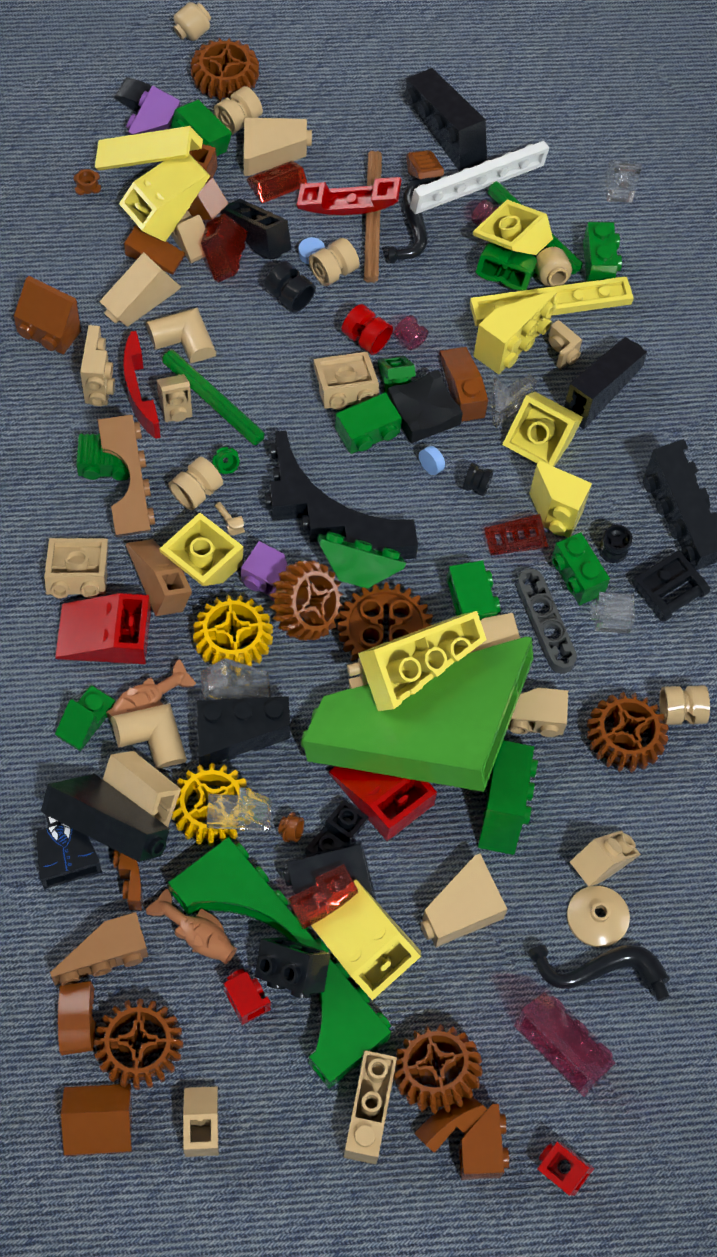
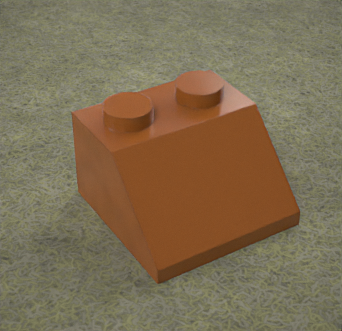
(47, 316)

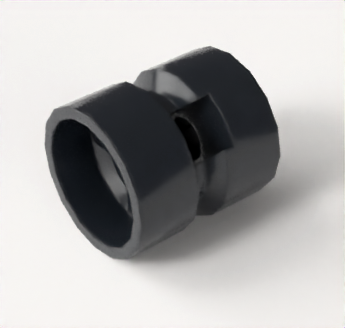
(291, 287)

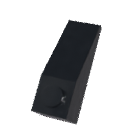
(266, 231)

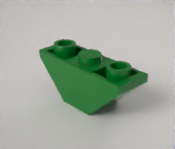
(358, 562)

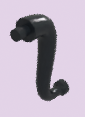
(416, 224)
(632, 956)

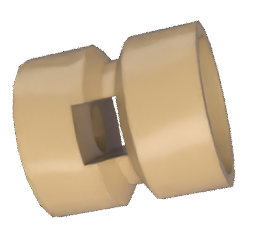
(240, 105)
(335, 260)
(197, 481)
(686, 704)

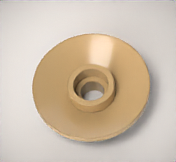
(593, 929)

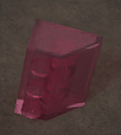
(564, 1043)

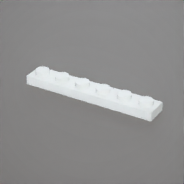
(478, 177)

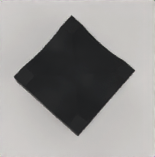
(425, 407)

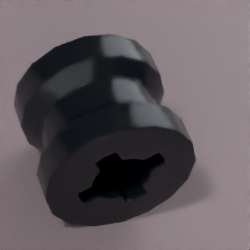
(478, 479)

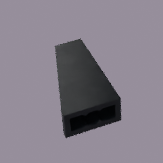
(604, 380)
(106, 816)

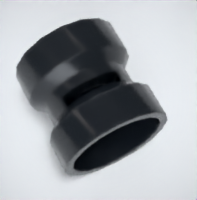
(615, 537)

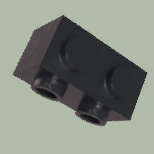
(292, 966)

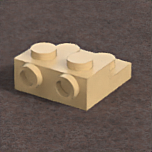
(96, 369)
(346, 379)
(76, 567)

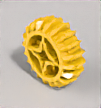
(259, 630)
(199, 782)

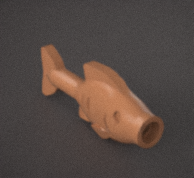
(149, 694)
(201, 932)

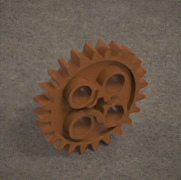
(357, 626)

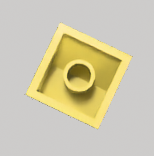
(516, 228)
(542, 429)
(558, 498)
(204, 551)

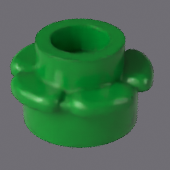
(232, 460)

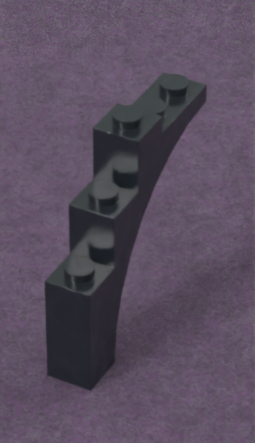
(295, 496)

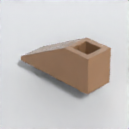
(160, 577)
(109, 946)

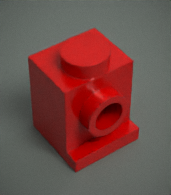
(246, 996)
(550, 1167)

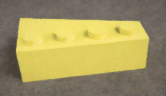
(411, 661)

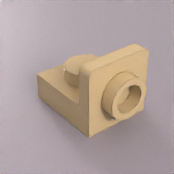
(565, 342)

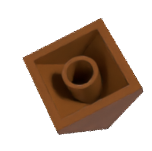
(96, 1120)

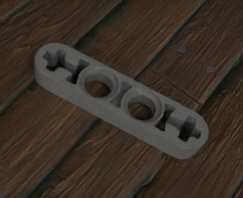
(547, 620)

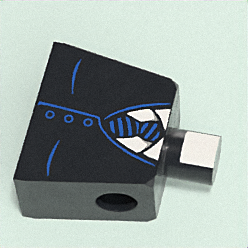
(64, 855)

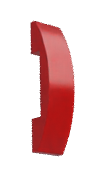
(349, 200)
(143, 410)

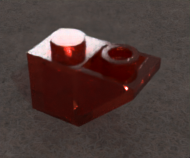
(223, 246)

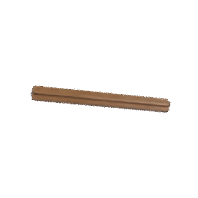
(372, 231)

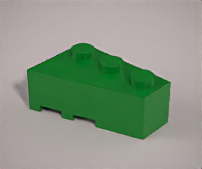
(507, 797)

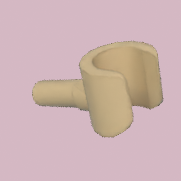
(235, 524)

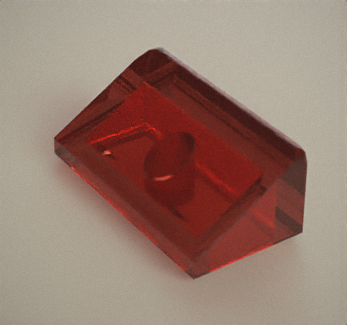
(277, 181)

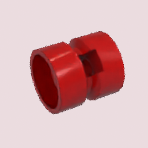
(367, 329)

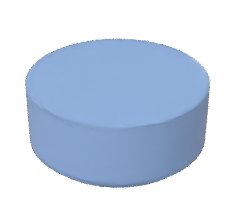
(308, 247)
(432, 460)

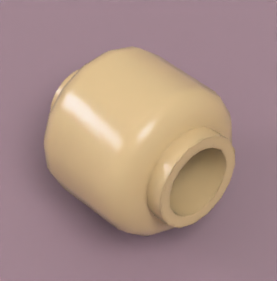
(191, 21)
(553, 267)

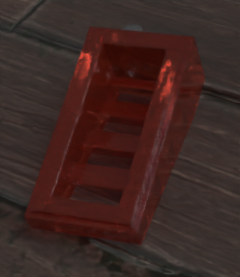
(523, 524)

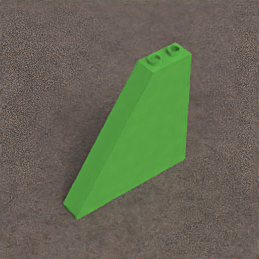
(438, 734)

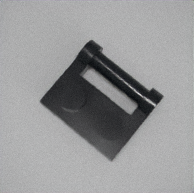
(665, 578)

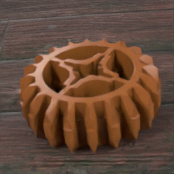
(224, 68)
(314, 601)
(622, 712)
(123, 1043)
(412, 1072)

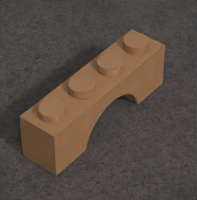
(120, 439)

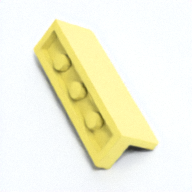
(147, 148)

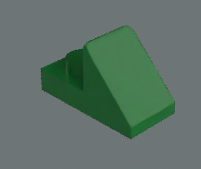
(395, 371)
(84, 717)

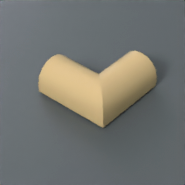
(184, 328)
(155, 726)

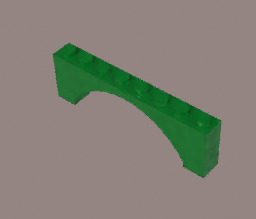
(231, 884)

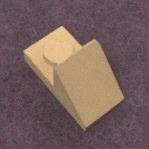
(189, 235)

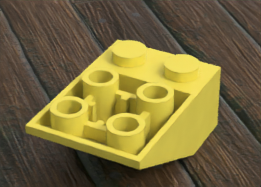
(164, 195)
(512, 330)
(367, 942)

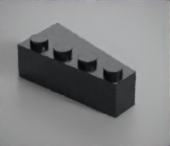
(449, 118)
(683, 503)

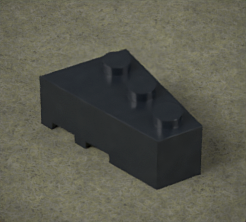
(240, 726)

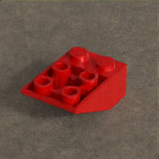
(105, 629)
(385, 799)

